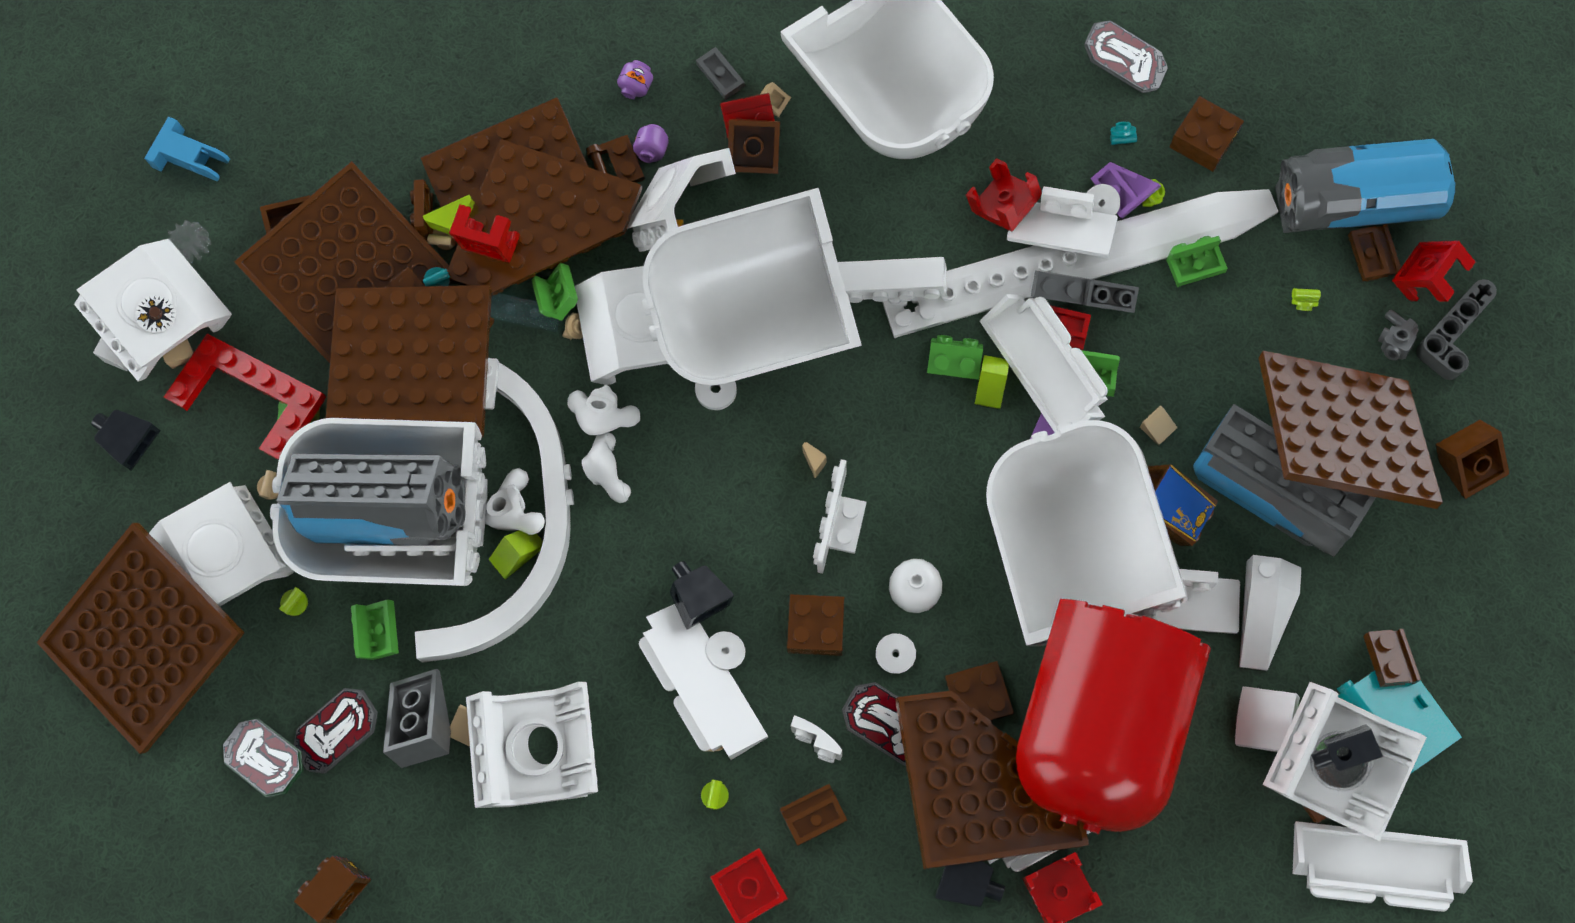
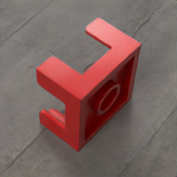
(1006, 197)
(497, 244)
(1428, 267)
(749, 887)
(1061, 890)

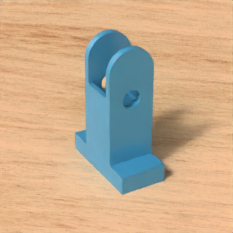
(182, 151)

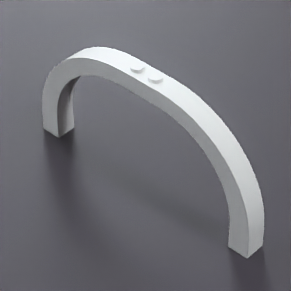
(528, 599)

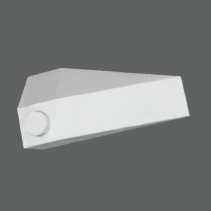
(1269, 599)

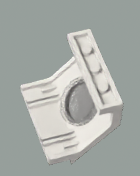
(1356, 796)

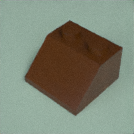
(1473, 457)

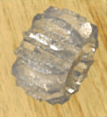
(190, 240)

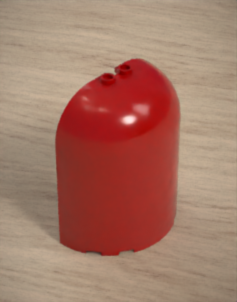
(1109, 716)

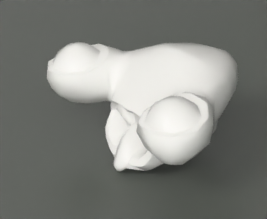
(599, 411)
(602, 468)
(507, 506)

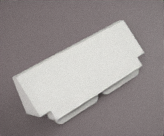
(1045, 363)
(707, 695)
(1399, 868)

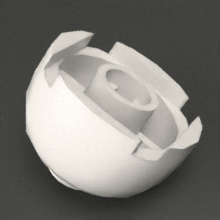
(915, 585)

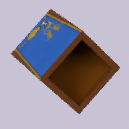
(1182, 504)

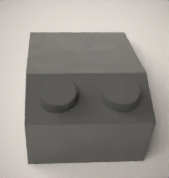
(417, 720)

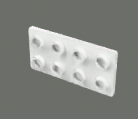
(1066, 223)
(844, 520)
(440, 548)
(1210, 604)

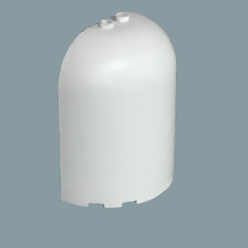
(895, 71)
(748, 291)
(1082, 526)
(329, 561)

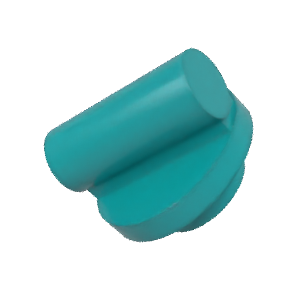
(1123, 133)
(436, 277)

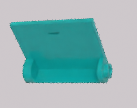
(1405, 706)

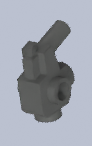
(1399, 338)

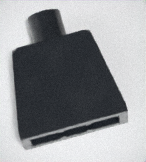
(124, 436)
(698, 594)
(1361, 749)
(968, 884)

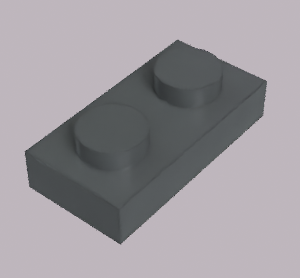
(720, 73)

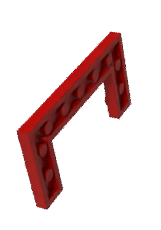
(215, 354)

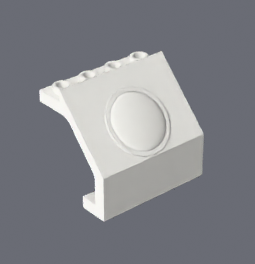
(655, 211)
(148, 270)
(615, 324)
(222, 543)
(500, 754)

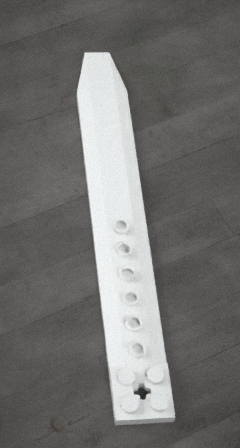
(1134, 244)

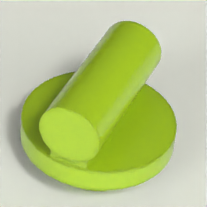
(1156, 197)
(1305, 298)
(294, 602)
(714, 795)

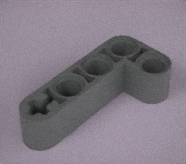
(1457, 323)

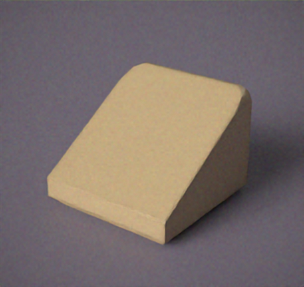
(778, 98)
(179, 354)
(1158, 425)
(815, 458)
(459, 726)

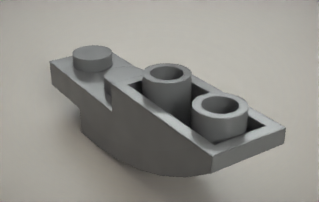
(1084, 291)

